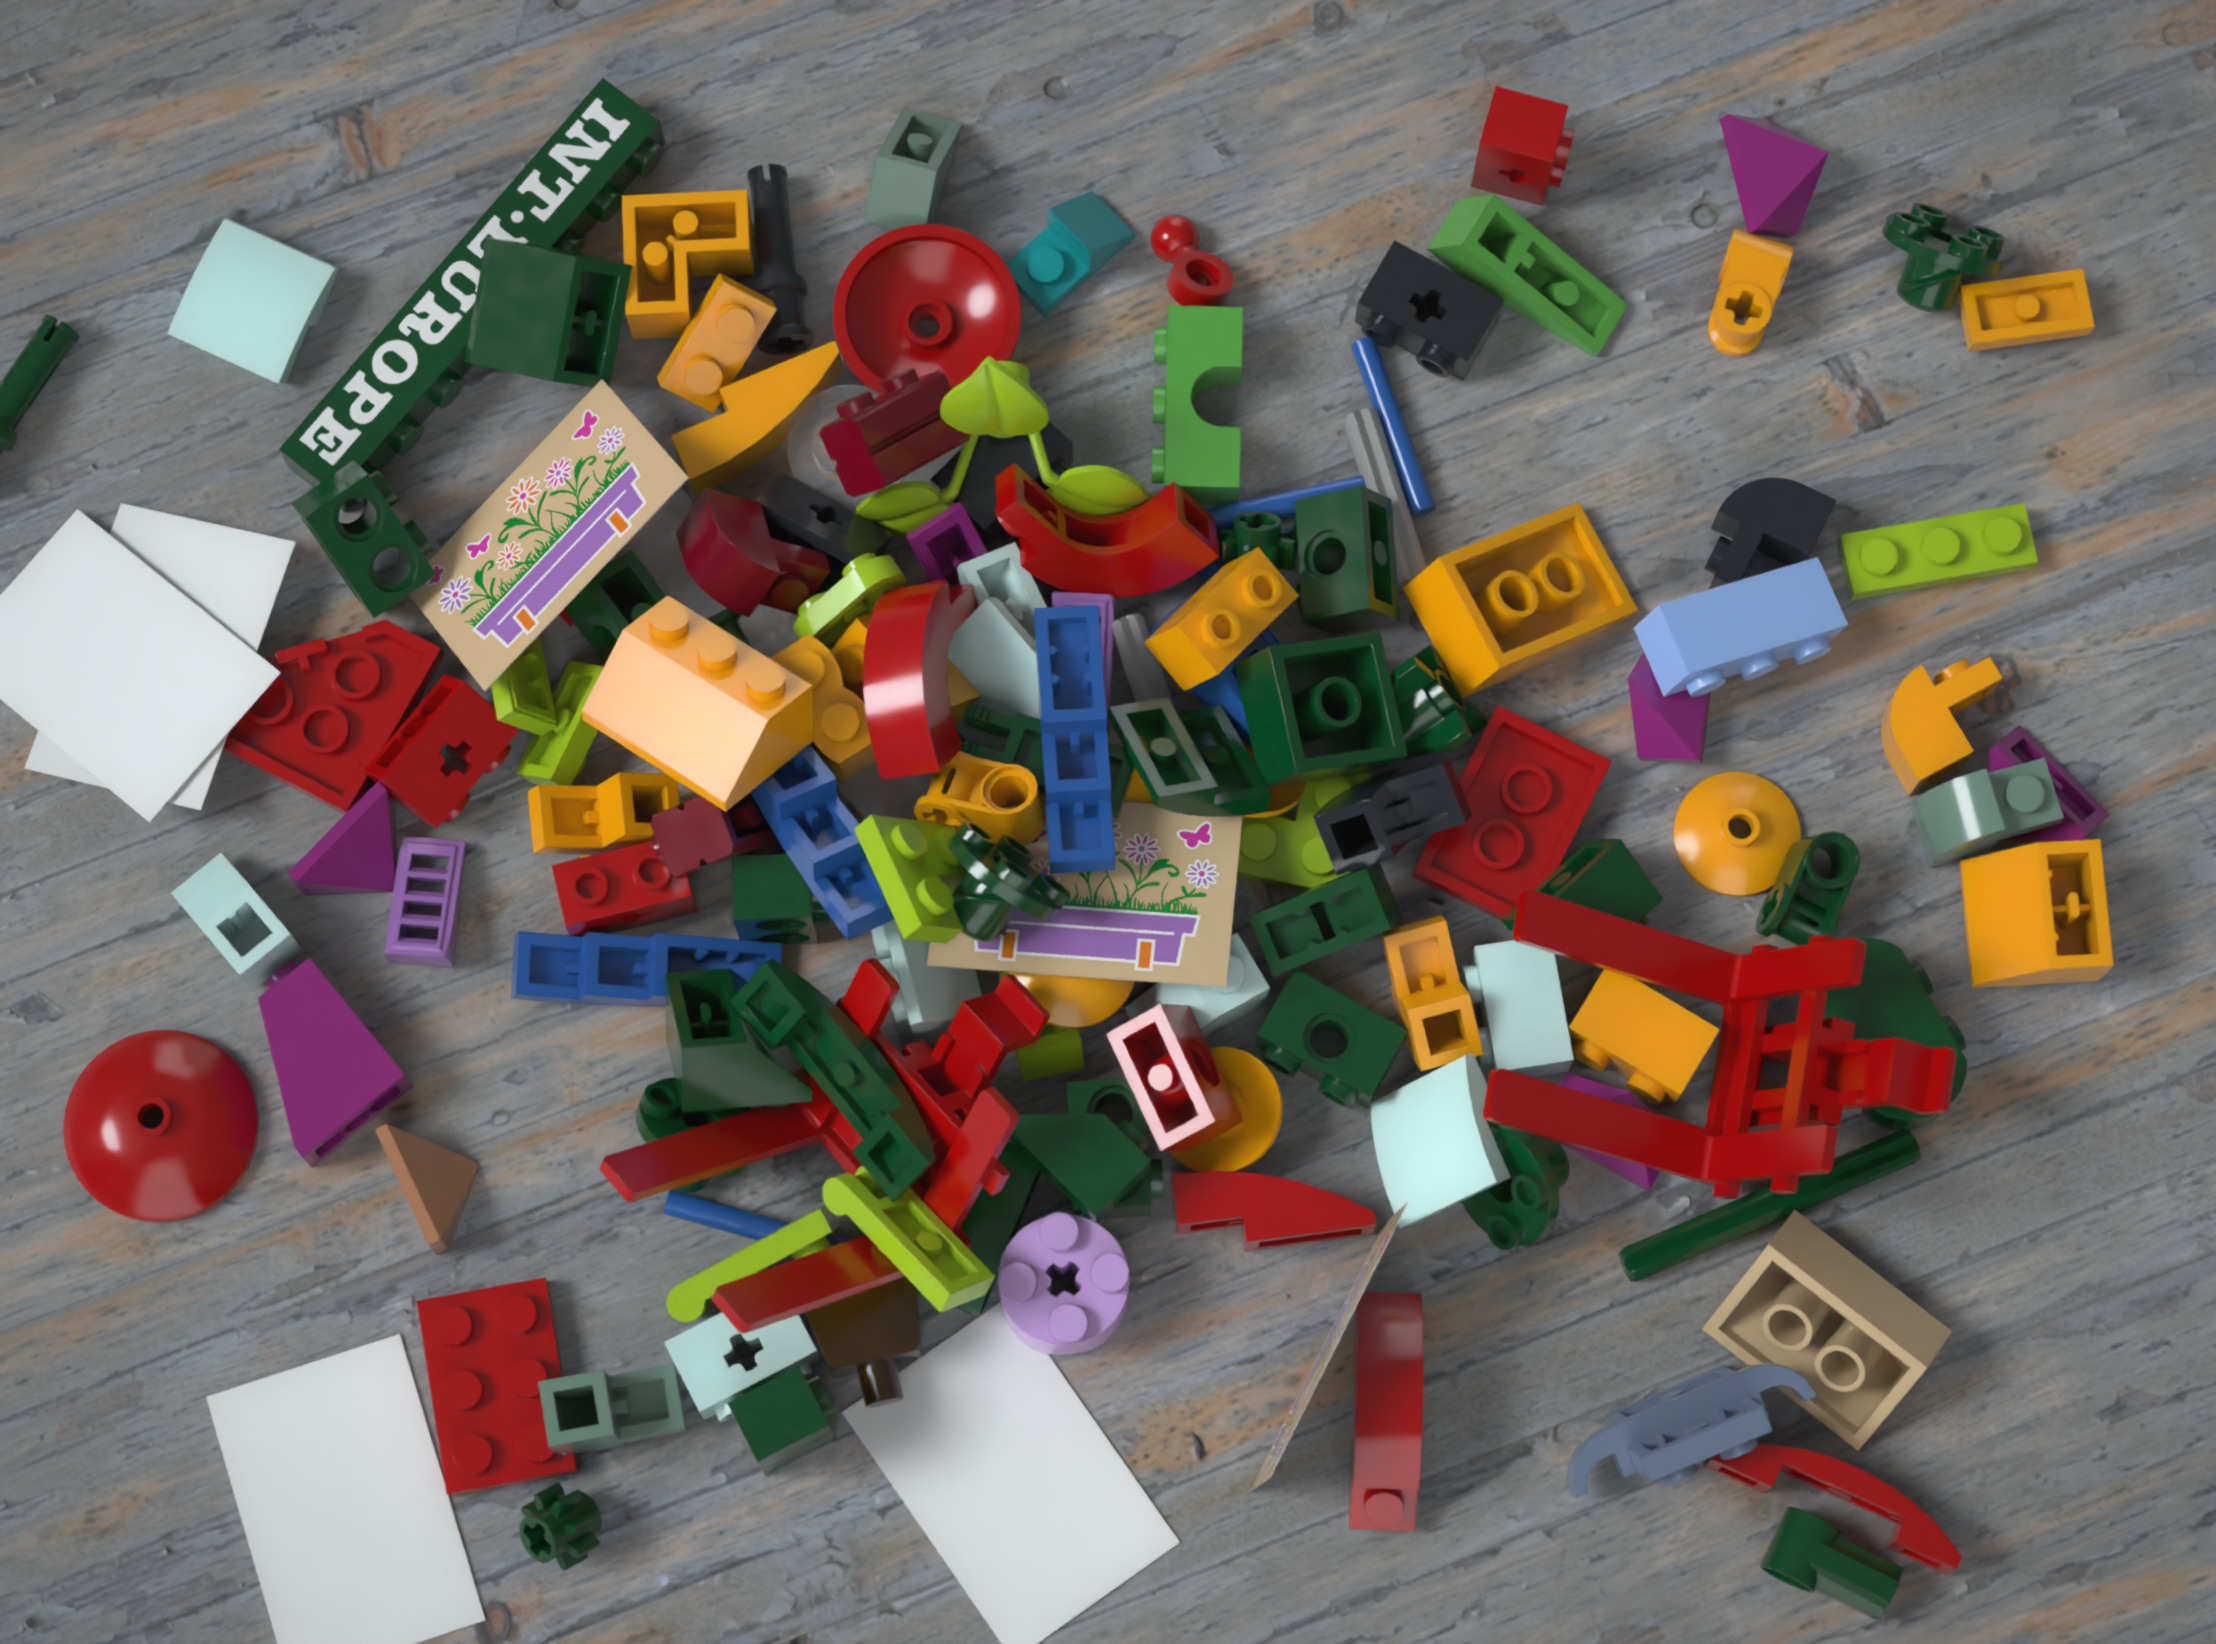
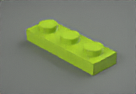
(1937, 551)

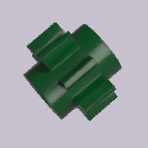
(1258, 530)
(560, 1526)

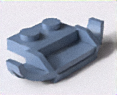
(1685, 1425)

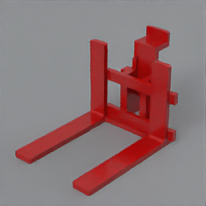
(952, 1095)
(1793, 1122)

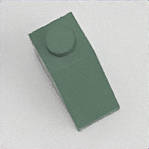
(912, 170)

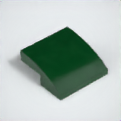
(1190, 759)

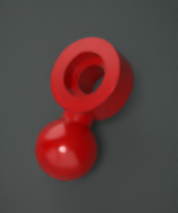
(1196, 275)

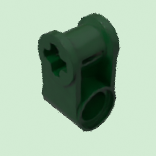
(1801, 899)

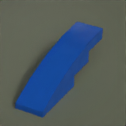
(1074, 739)
(822, 843)
(623, 967)

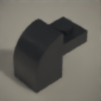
(1766, 517)
(1389, 810)

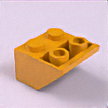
(2037, 915)

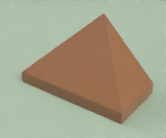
(432, 1181)

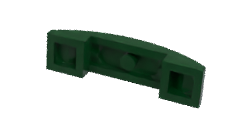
(847, 1068)

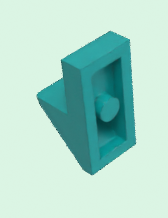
(1070, 250)

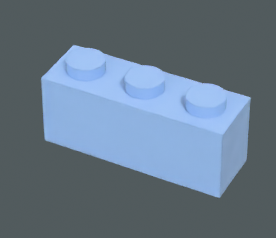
(1741, 628)

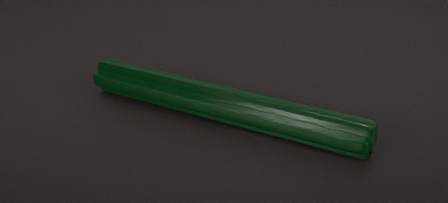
(1766, 1207)

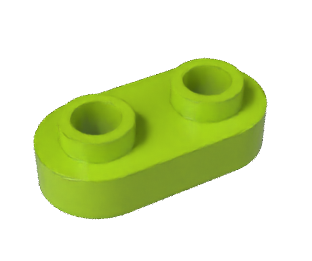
(856, 594)

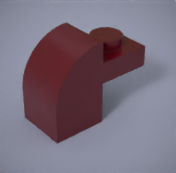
(739, 564)

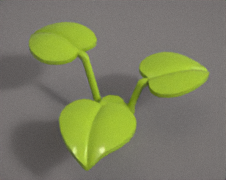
(1001, 404)

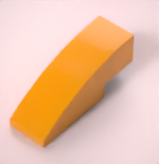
(755, 418)

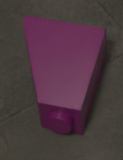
(325, 1061)

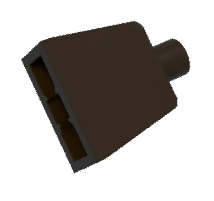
(871, 1336)

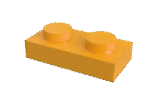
(2025, 310)
(716, 342)

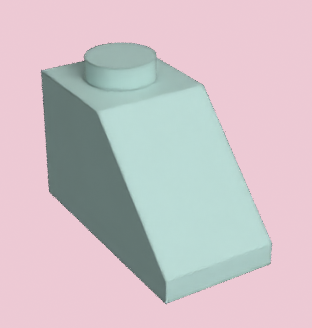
(1213, 1005)

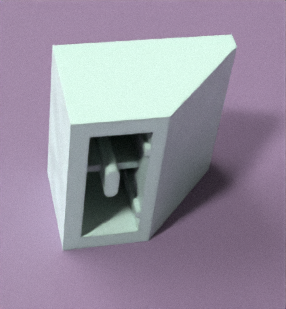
(927, 993)

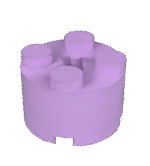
(1061, 1247)

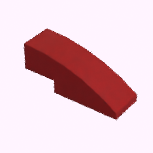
(1266, 1207)

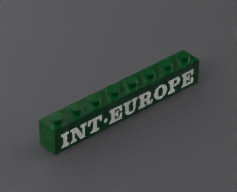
(422, 350)

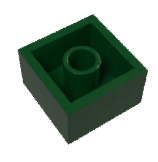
(1320, 709)

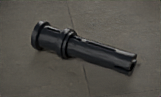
(776, 262)

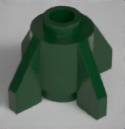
(1432, 707)

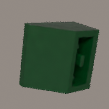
(547, 312)
(718, 1054)

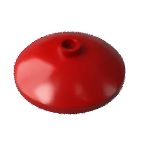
(917, 278)
(190, 1156)

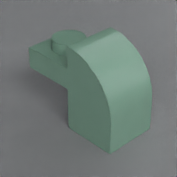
(1982, 807)
(607, 1411)

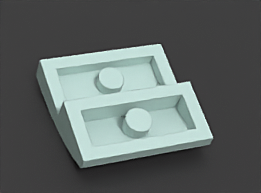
(253, 300)
(999, 663)
(1435, 1141)

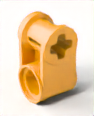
(1748, 286)
(978, 791)

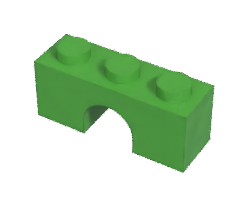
(1199, 353)

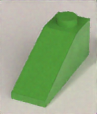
(1533, 275)

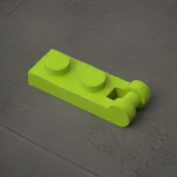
(799, 1238)
(911, 1239)

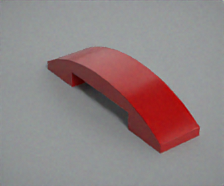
(1914, 1531)

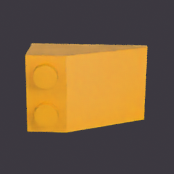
(1519, 598)

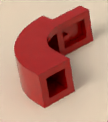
(1106, 554)
(907, 676)
(1387, 1411)

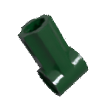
(1815, 1557)

